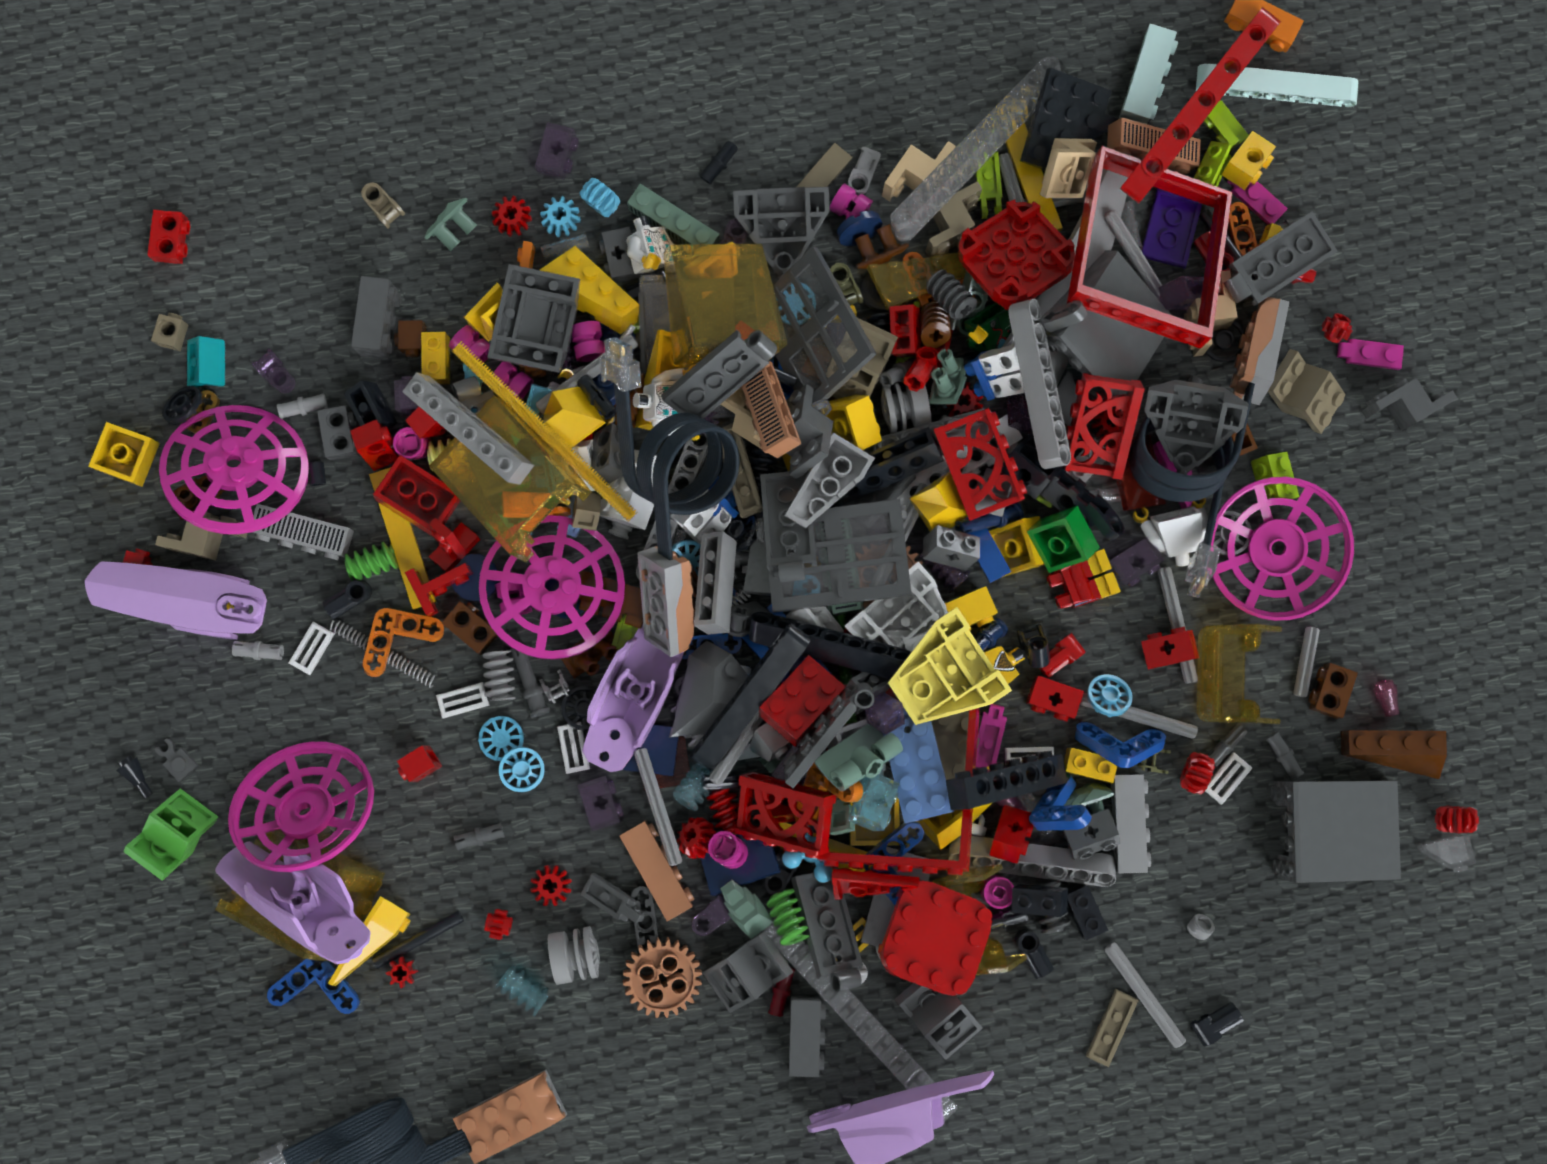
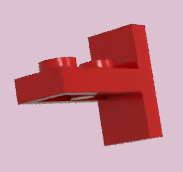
(452, 545)
(436, 586)

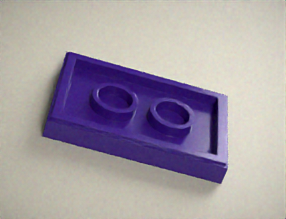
(1171, 229)

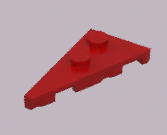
(868, 882)

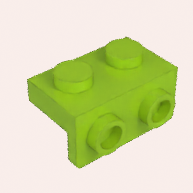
(1225, 126)
(1214, 163)
(1275, 466)

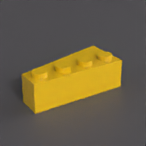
(597, 291)

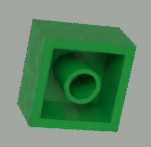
(1063, 539)

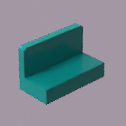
(205, 362)

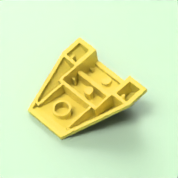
(947, 673)

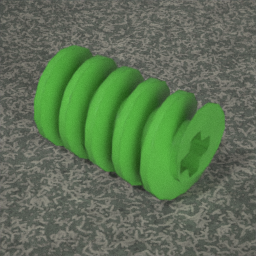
(370, 562)
(786, 917)

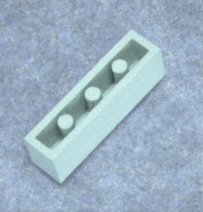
(1148, 74)

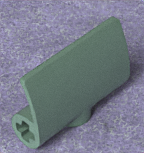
(858, 757)

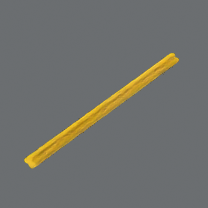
(544, 432)

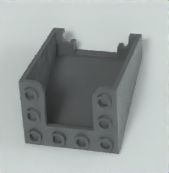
(1105, 344)
(1339, 831)

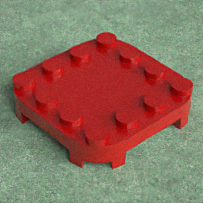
(1016, 254)
(936, 938)

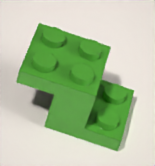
(170, 834)

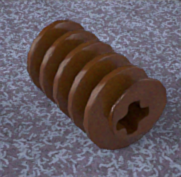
(934, 325)

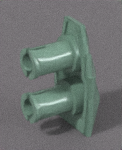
(454, 212)
(948, 380)
(1091, 795)
(745, 909)

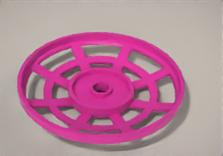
(234, 478)
(1294, 552)
(556, 601)
(295, 800)

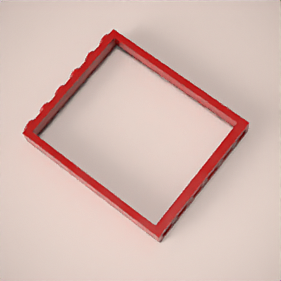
(1133, 313)
(928, 866)

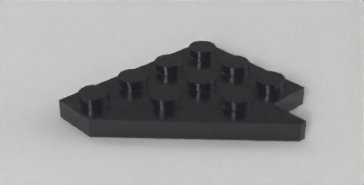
(1065, 110)

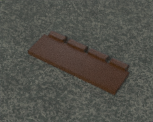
(631, 606)

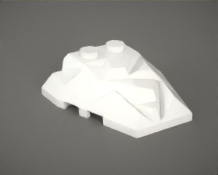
(903, 617)

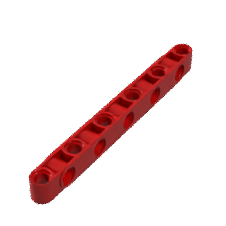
(1193, 112)

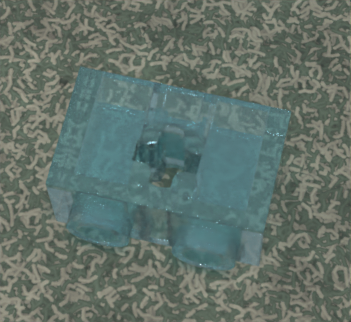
(876, 803)

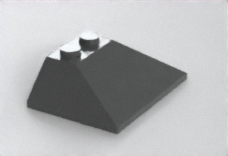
(535, 318)

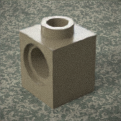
(174, 340)
(586, 512)

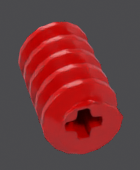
(725, 808)

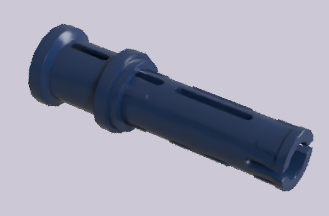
(1011, 514)
(987, 637)

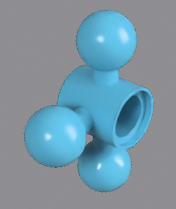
(793, 860)

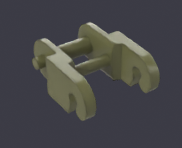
(1153, 768)

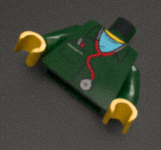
(988, 328)

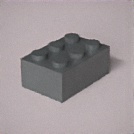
(375, 318)
(806, 1035)

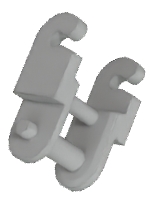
(563, 684)

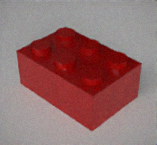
(416, 495)
(801, 700)

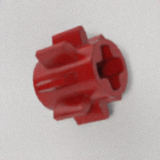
(1337, 328)
(498, 924)
(405, 967)

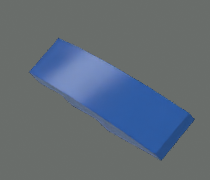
(991, 559)

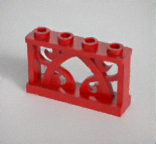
(1129, 403)
(951, 445)
(776, 835)

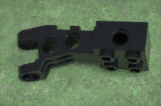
(1058, 485)

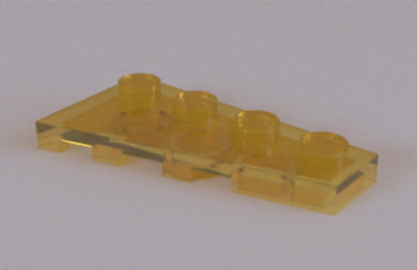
(907, 280)

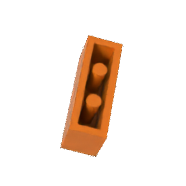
(1281, 39)

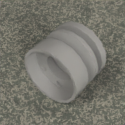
(904, 406)
(573, 955)

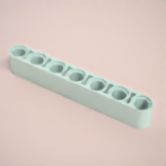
(1289, 86)

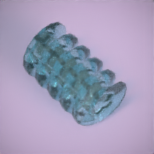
(690, 787)
(523, 989)

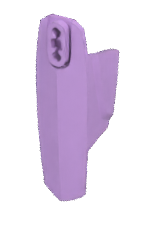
(178, 597)
(628, 701)
(302, 903)
(895, 1122)

